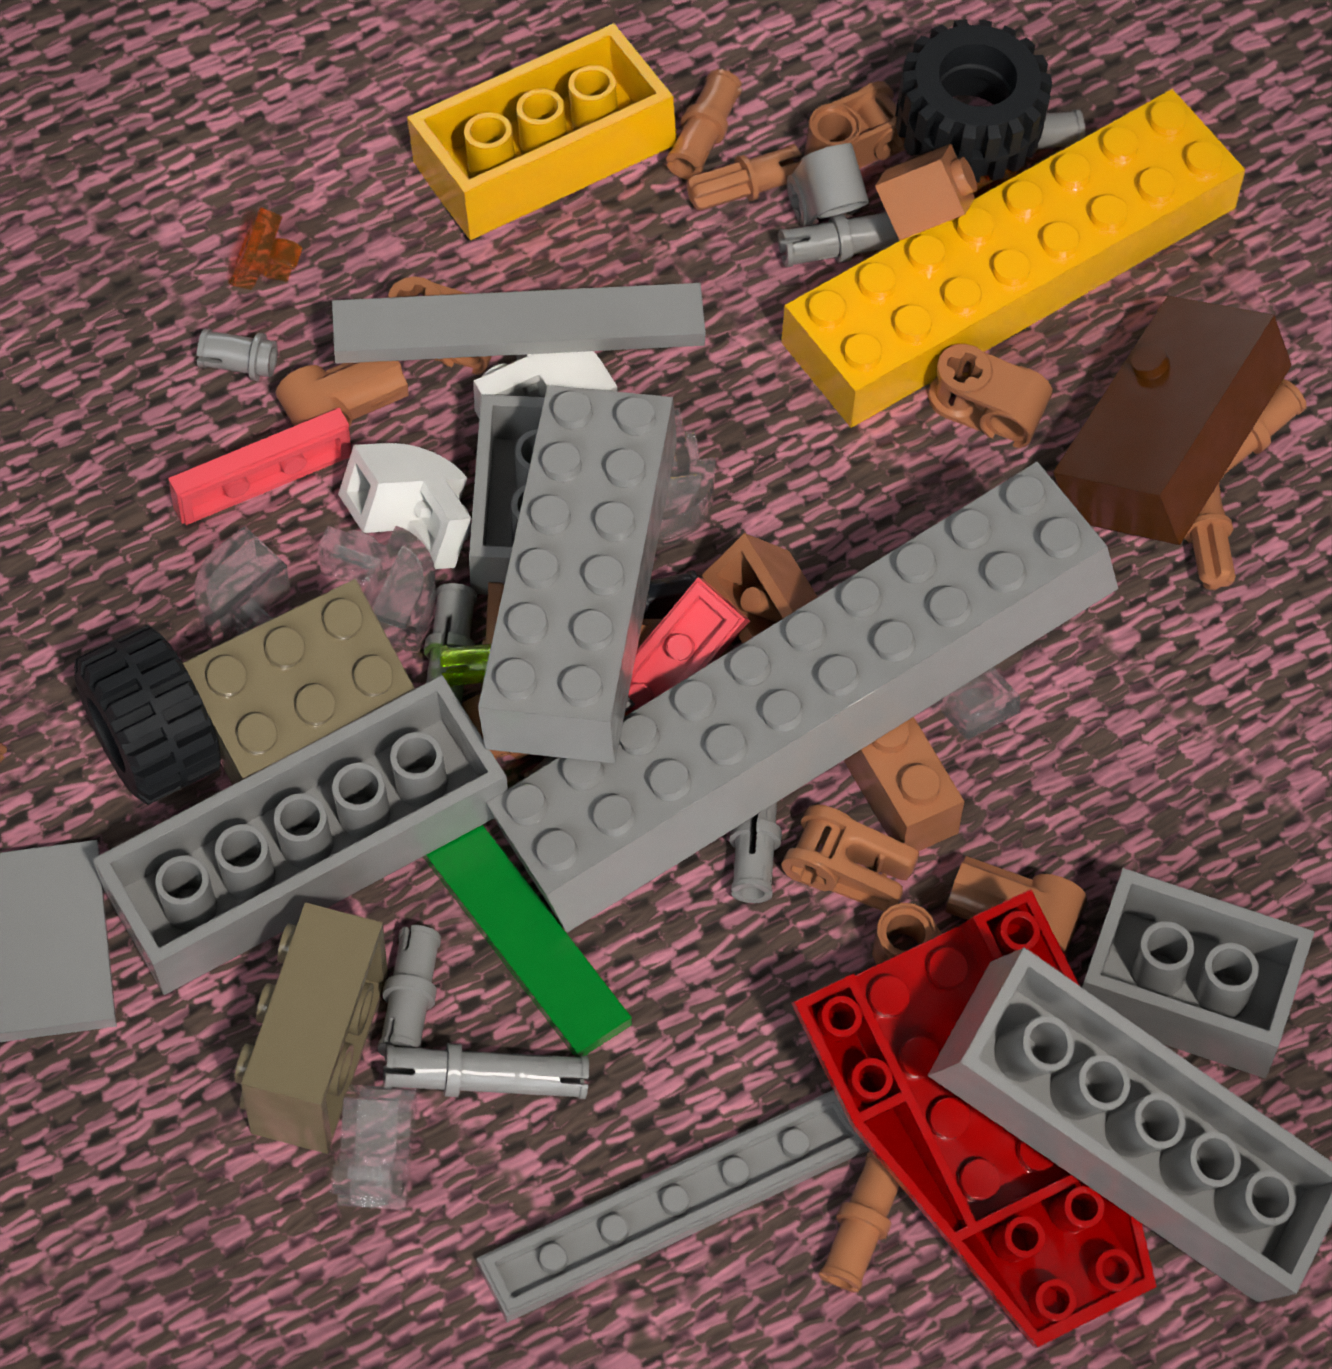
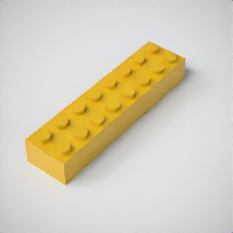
(1012, 256)

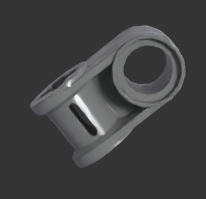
(826, 184)

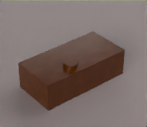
(1174, 418)

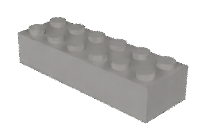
(579, 575)
(301, 834)
(1139, 1125)

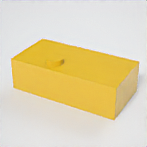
(542, 131)

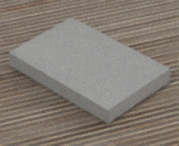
(53, 943)

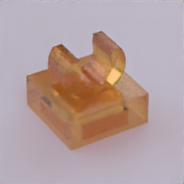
(264, 253)

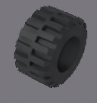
(982, 65)
(147, 714)

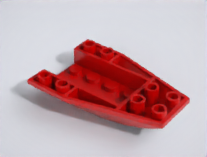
(1014, 1217)

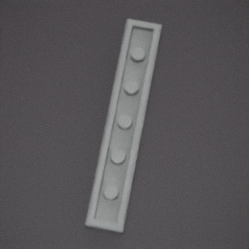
(518, 323)
(669, 1206)

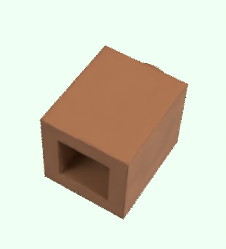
(927, 191)

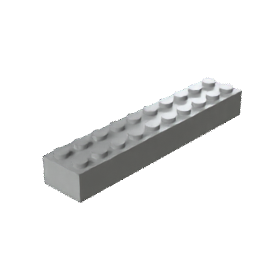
(806, 694)

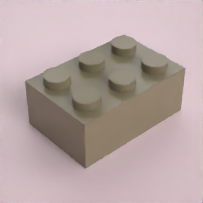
(297, 679)
(312, 1027)

